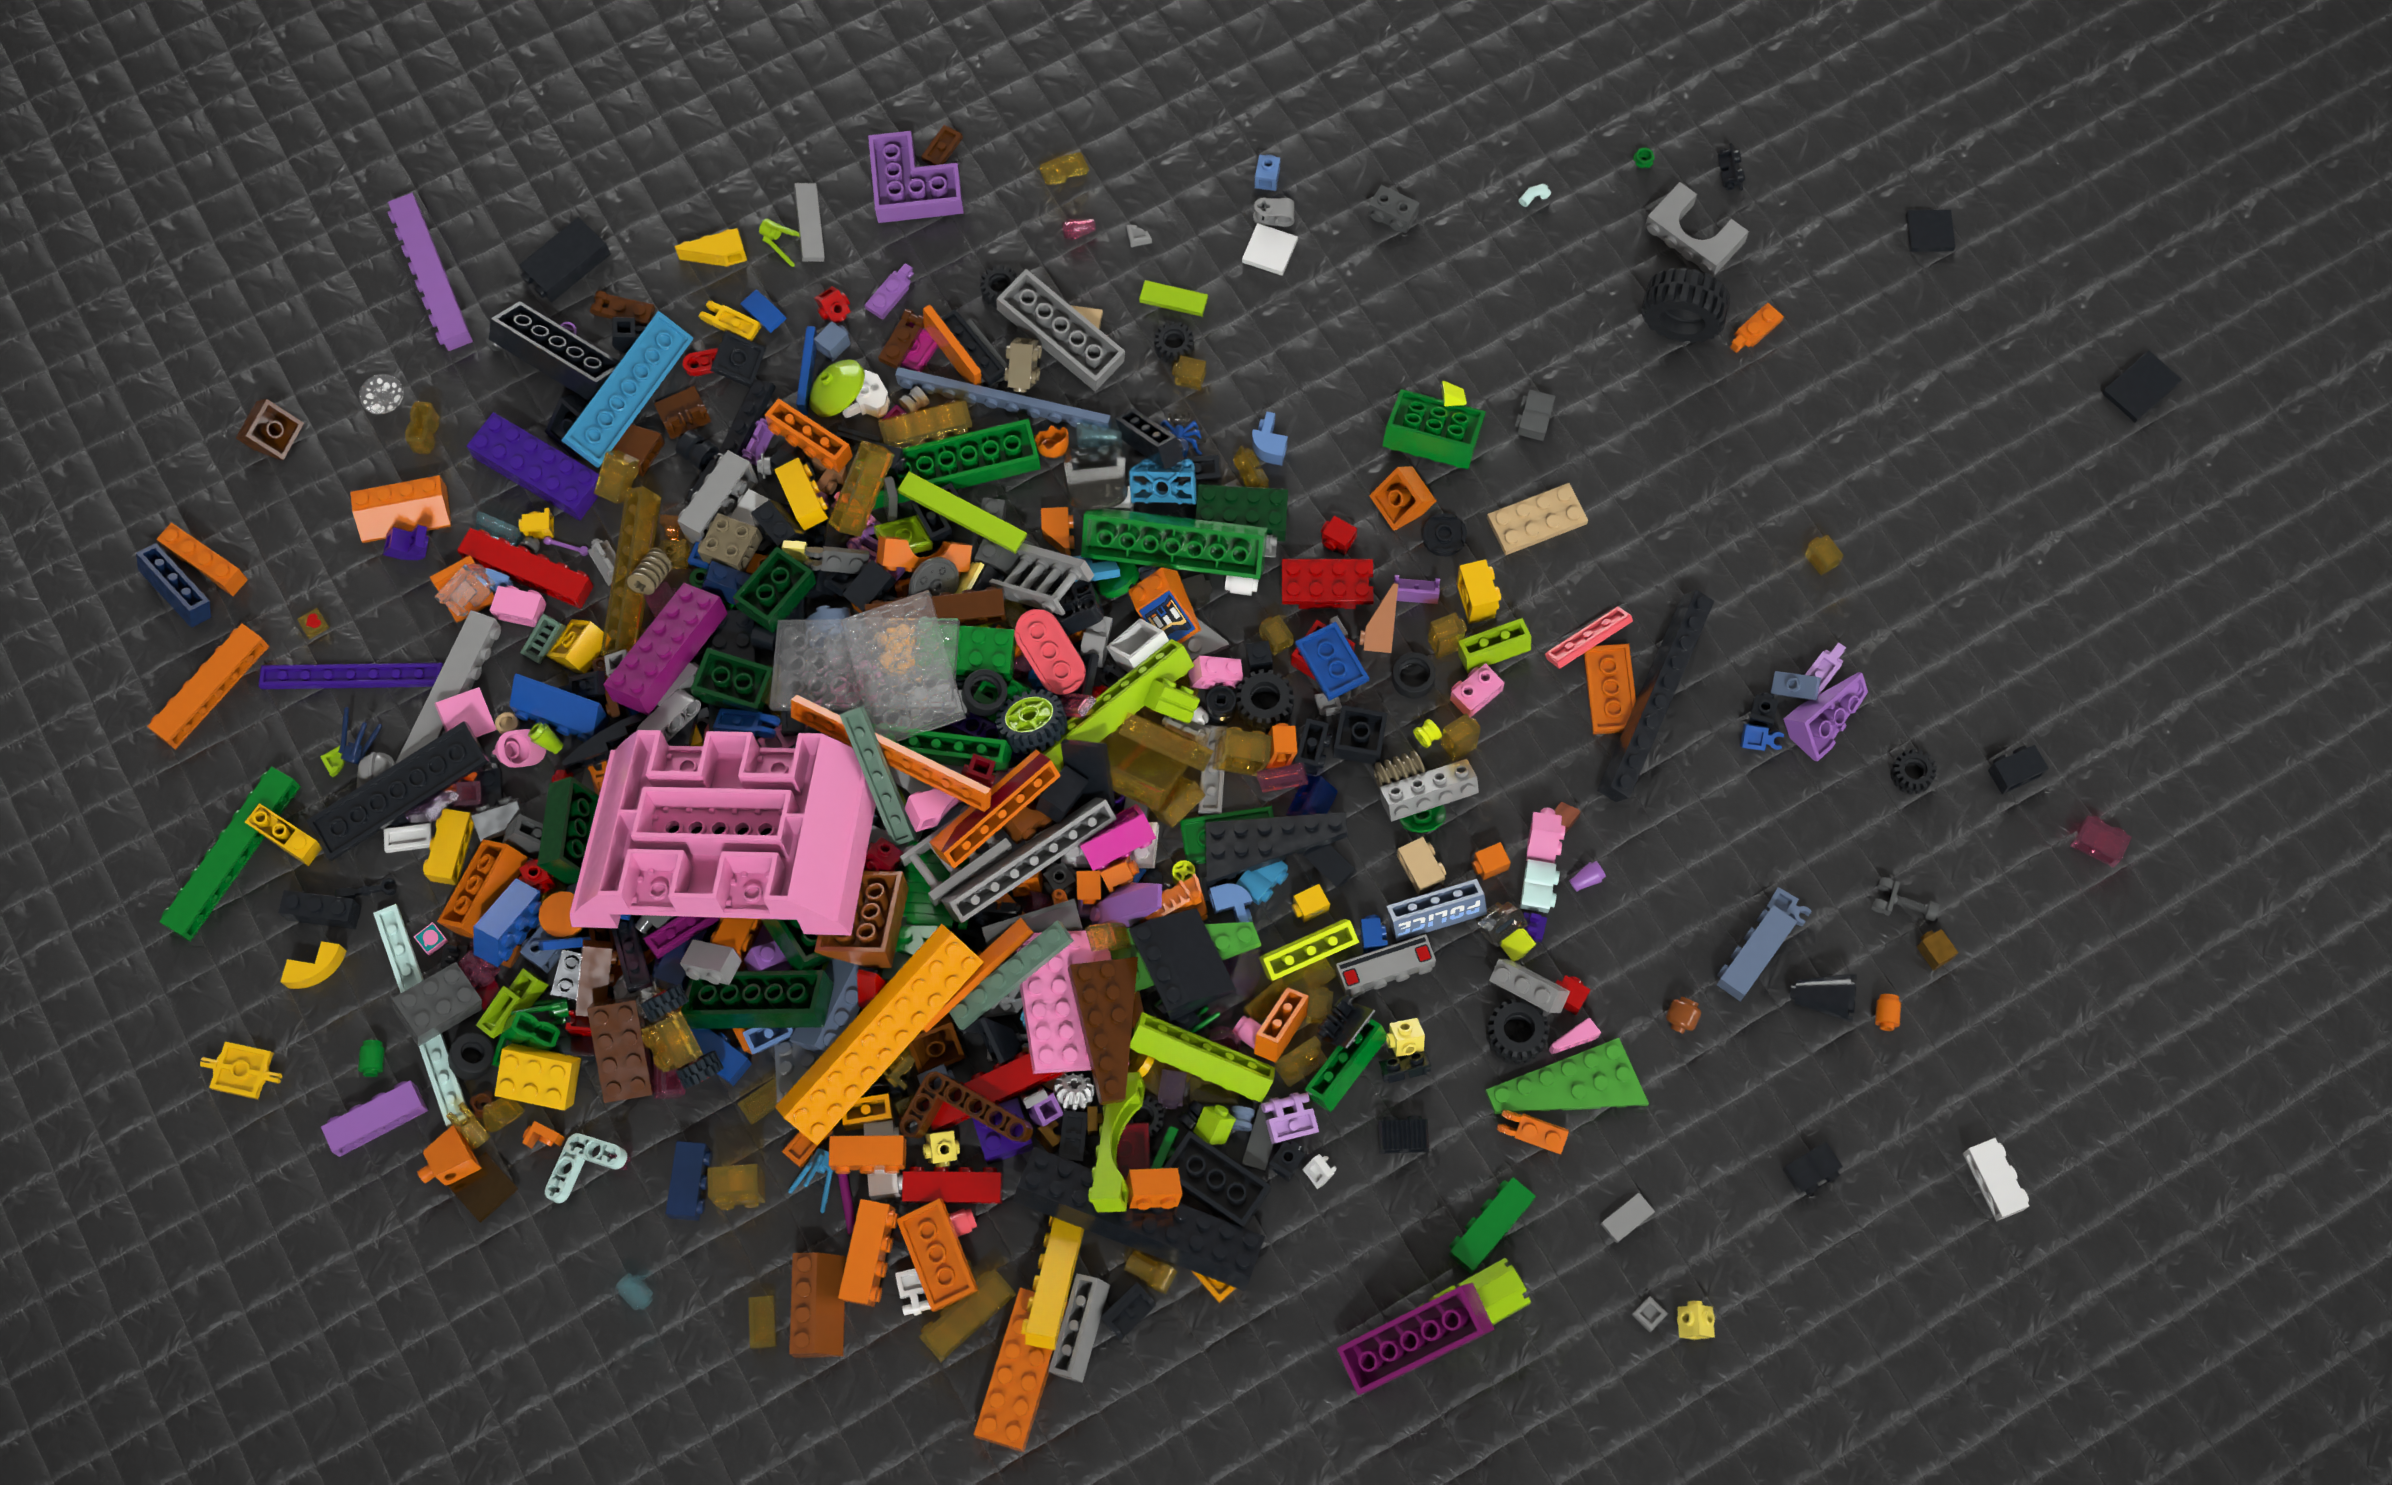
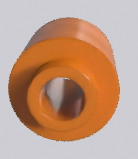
(1888, 1012)

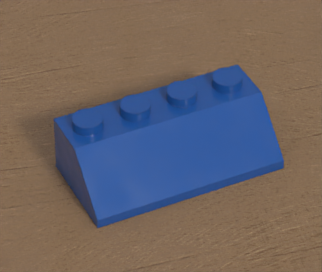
(557, 708)

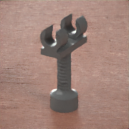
(1888, 885)

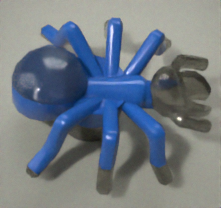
(1181, 433)

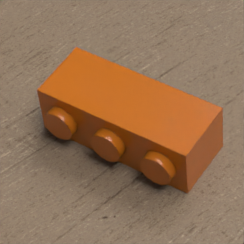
(1281, 1024)
(867, 1154)

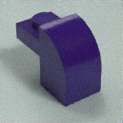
(406, 544)

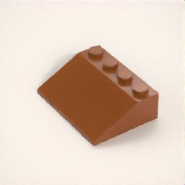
(875, 922)

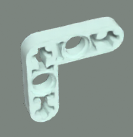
(577, 1157)

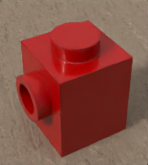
(1338, 535)
(1577, 994)

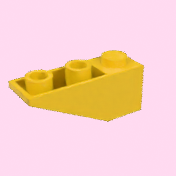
(715, 249)
(284, 834)

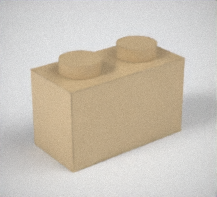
(1421, 865)

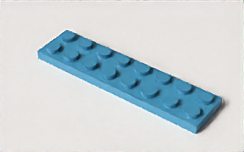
(627, 389)

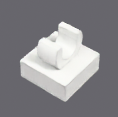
(1319, 1171)

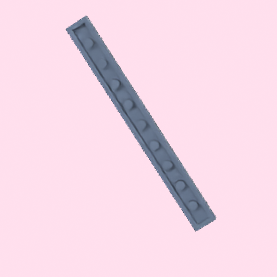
(996, 398)

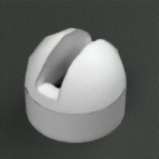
(1200, 716)

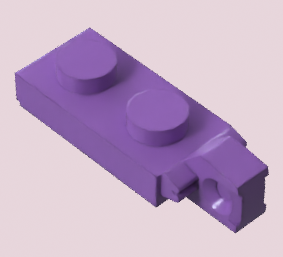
(890, 292)

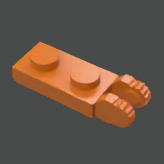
(1535, 1131)

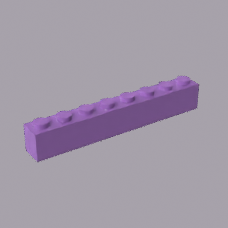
(430, 272)

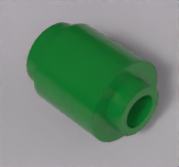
(371, 1058)

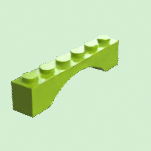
(1109, 1187)

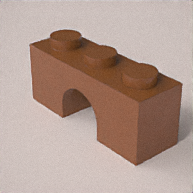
(1026, 824)

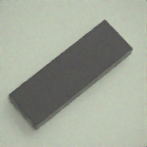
(890, 499)
(1259, 1144)

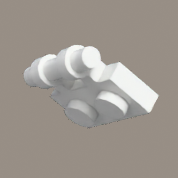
(910, 1286)

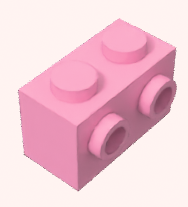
(517, 606)
(1214, 672)
(1476, 690)

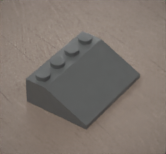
(1038, 921)

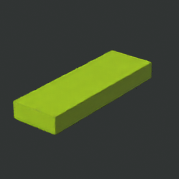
(1173, 298)

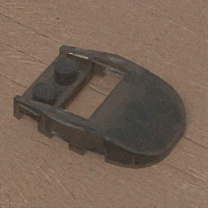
(1097, 486)

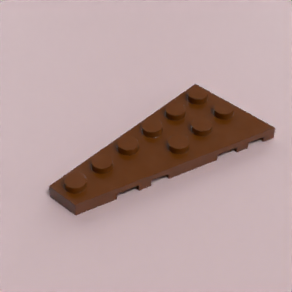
(1105, 1009)

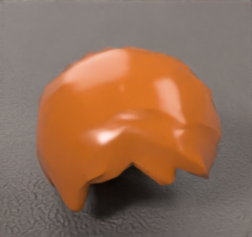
(1052, 442)

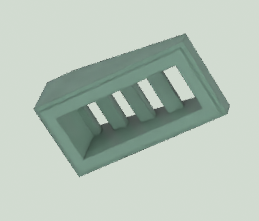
(536, 634)

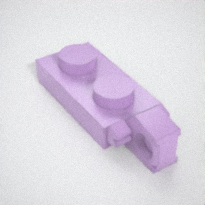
(1827, 665)

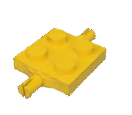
(241, 1070)

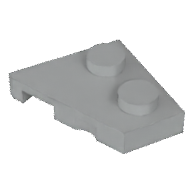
(1204, 642)

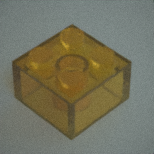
(1242, 751)
(736, 1186)

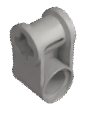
(1275, 212)

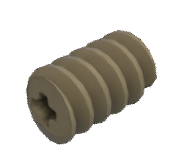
(650, 572)
(1398, 768)

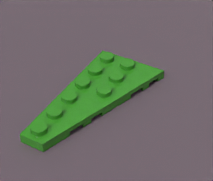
(1228, 939)
(1579, 1082)

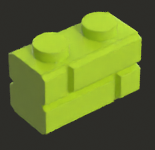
(1171, 701)

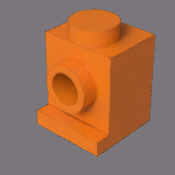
(1119, 873)

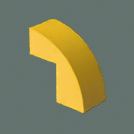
(304, 975)

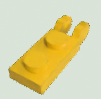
(731, 321)

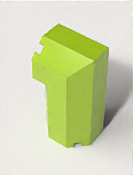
(1498, 1290)

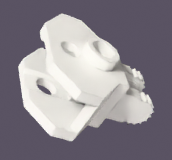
(872, 398)

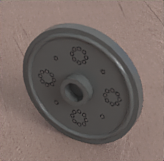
(935, 575)

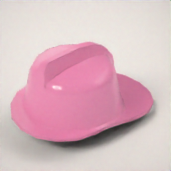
(517, 750)

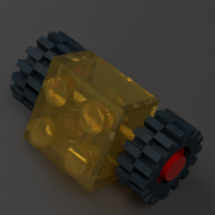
(673, 1040)

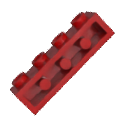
(952, 1187)

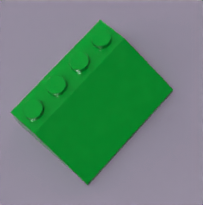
(1432, 430)

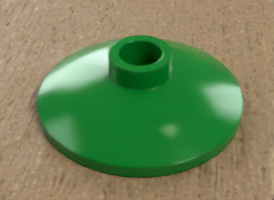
(1425, 820)

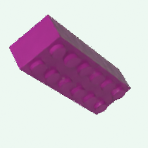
(665, 648)
(1415, 1338)

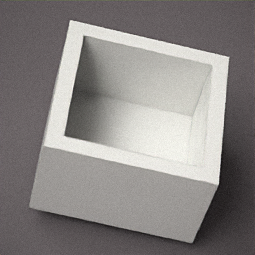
(1136, 644)

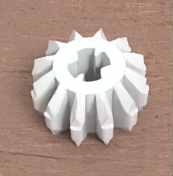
(1073, 1092)

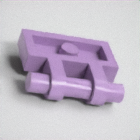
(1292, 1125)

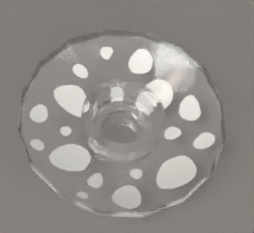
(381, 386)

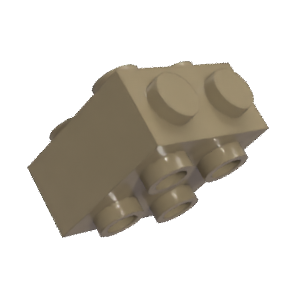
(1023, 363)
(730, 543)

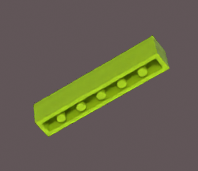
(1202, 1057)

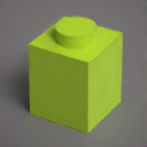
(1214, 1124)

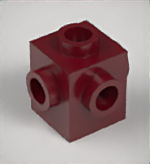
(980, 770)
(882, 856)

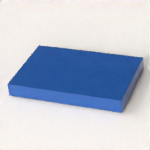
(1332, 661)

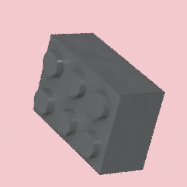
(436, 1004)

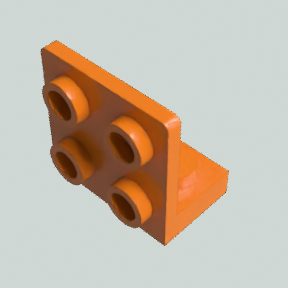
(443, 577)

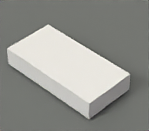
(407, 837)

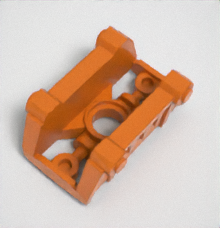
(1180, 898)

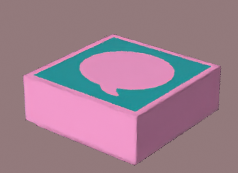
(431, 939)

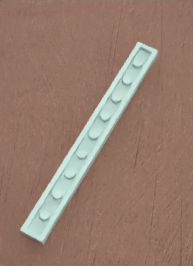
(408, 975)

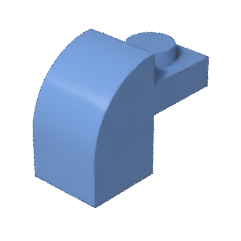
(1266, 445)
(1231, 897)

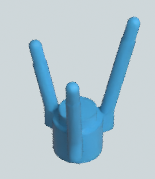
(818, 1163)

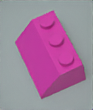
(1118, 838)

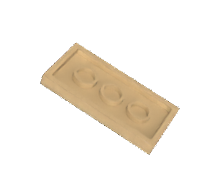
(1537, 519)

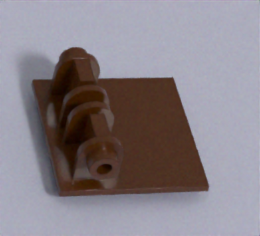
(682, 412)

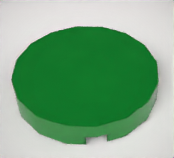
(1120, 585)

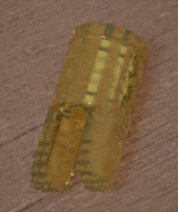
(471, 1128)

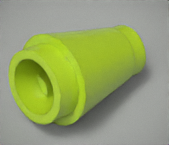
(545, 737)

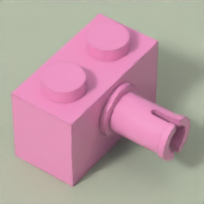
(1544, 836)

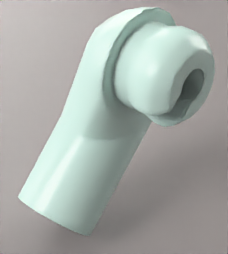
(1534, 191)

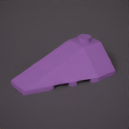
(1818, 722)
(1128, 904)

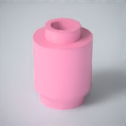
(1247, 1030)

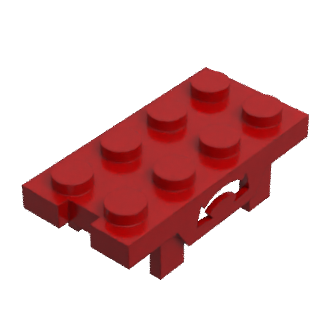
(1327, 583)

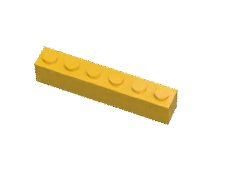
(1053, 1284)

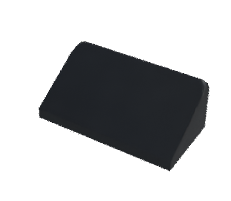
(576, 1046)

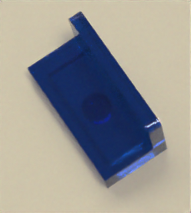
(1313, 798)

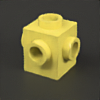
(1405, 1037)
(932, 1148)
(1696, 1321)

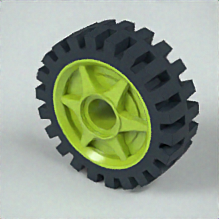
(1031, 721)

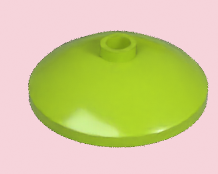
(836, 387)

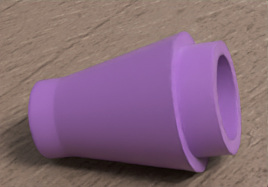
(1588, 876)

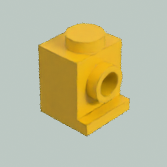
(537, 524)

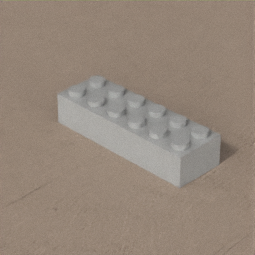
(1060, 330)

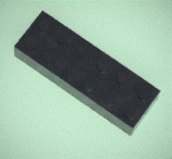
(552, 349)

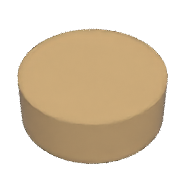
(507, 722)

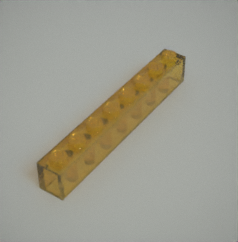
(635, 541)

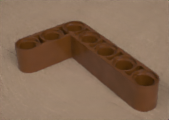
(965, 1104)

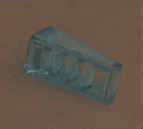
(1096, 436)

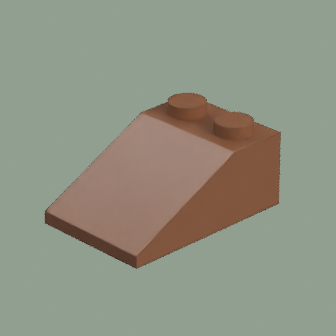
(1380, 628)

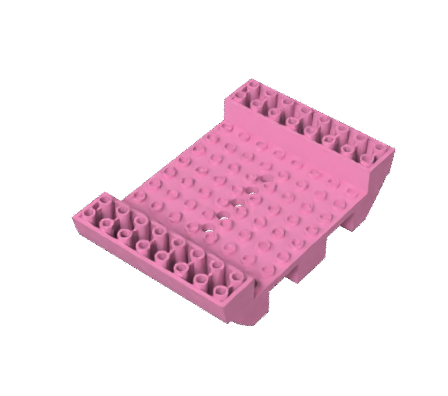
(798, 872)

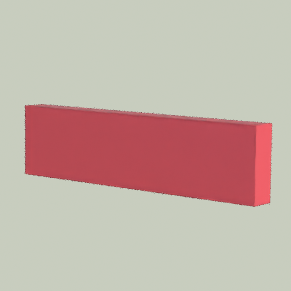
(1588, 637)

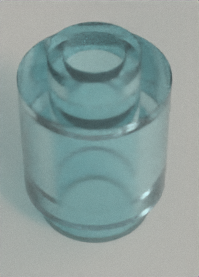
(634, 1292)

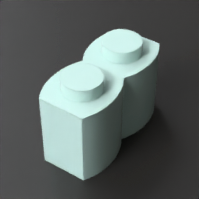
(1538, 886)

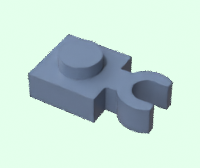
(1787, 903)

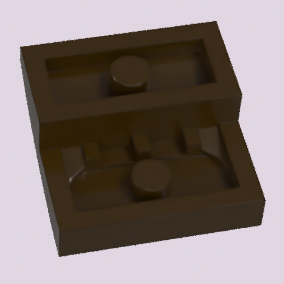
(484, 1189)

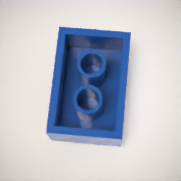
(507, 923)

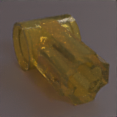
(1156, 1274)

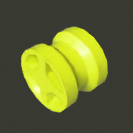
(1427, 733)
(1182, 869)

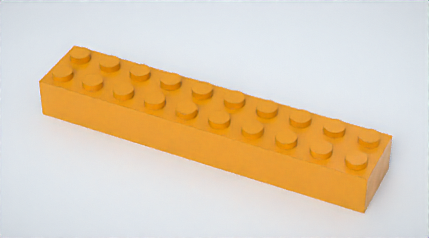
(878, 1034)

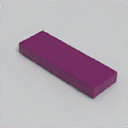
(676, 933)

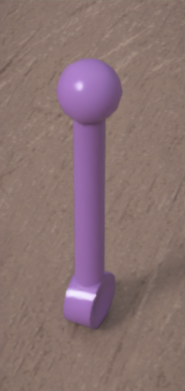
(583, 550)

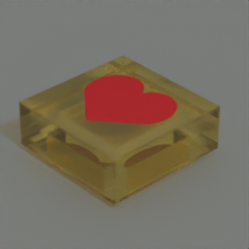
(313, 623)

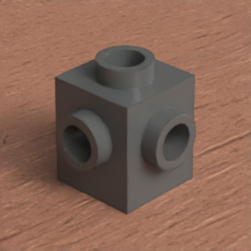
(1054, 873)

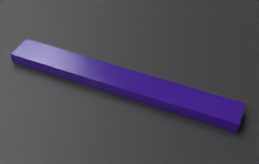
(349, 675)

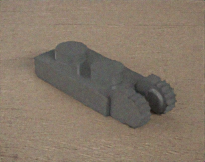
(836, 559)

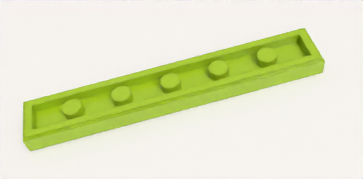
(962, 512)

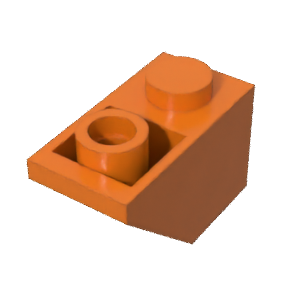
(1056, 528)

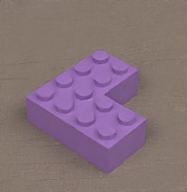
(908, 190)

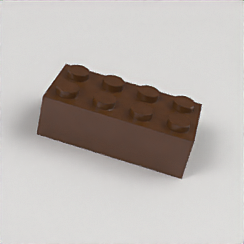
(619, 1049)

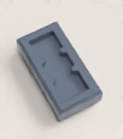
(1795, 685)

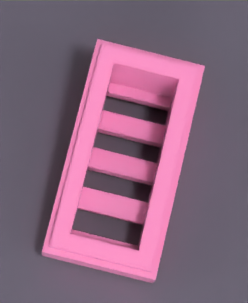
(1581, 1034)

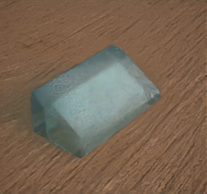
(498, 528)

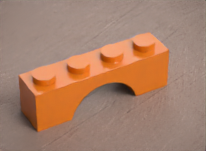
(895, 553)
(202, 558)

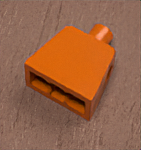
(449, 1158)

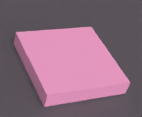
(469, 708)

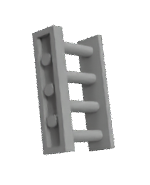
(1043, 560)
(958, 876)

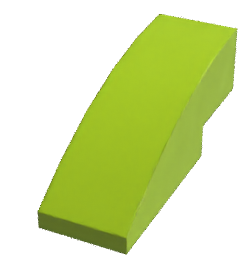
(520, 995)

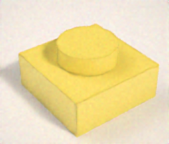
(796, 550)

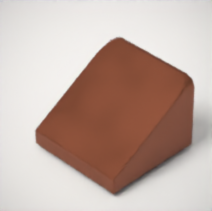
(1569, 815)

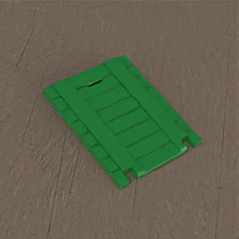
(918, 905)

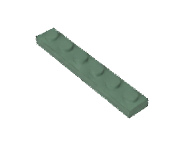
(878, 775)
(1011, 974)

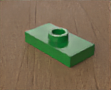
(1166, 1149)

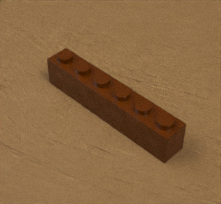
(969, 606)

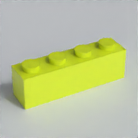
(1308, 949)

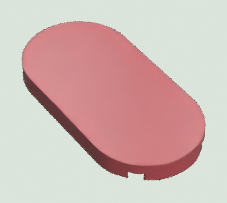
(1049, 651)

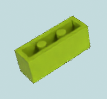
(1494, 645)

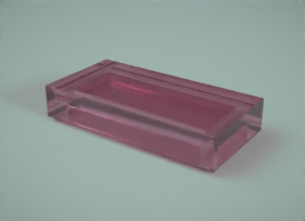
(1282, 777)

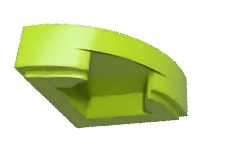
(333, 762)

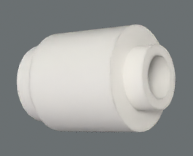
(1241, 585)

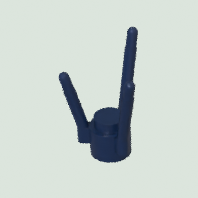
(353, 752)

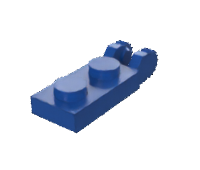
(746, 721)

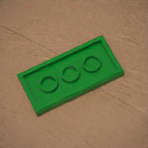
(1194, 830)

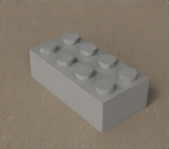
(717, 495)

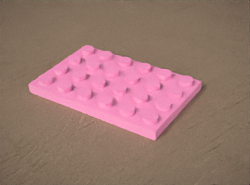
(1051, 1009)

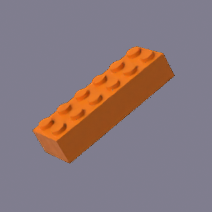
(1015, 1384)

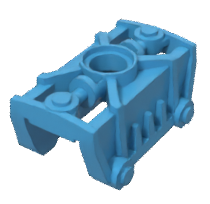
(1156, 474)

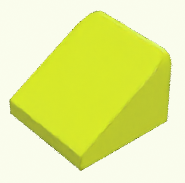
(1452, 395)
(1517, 944)

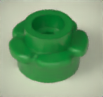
(1646, 154)

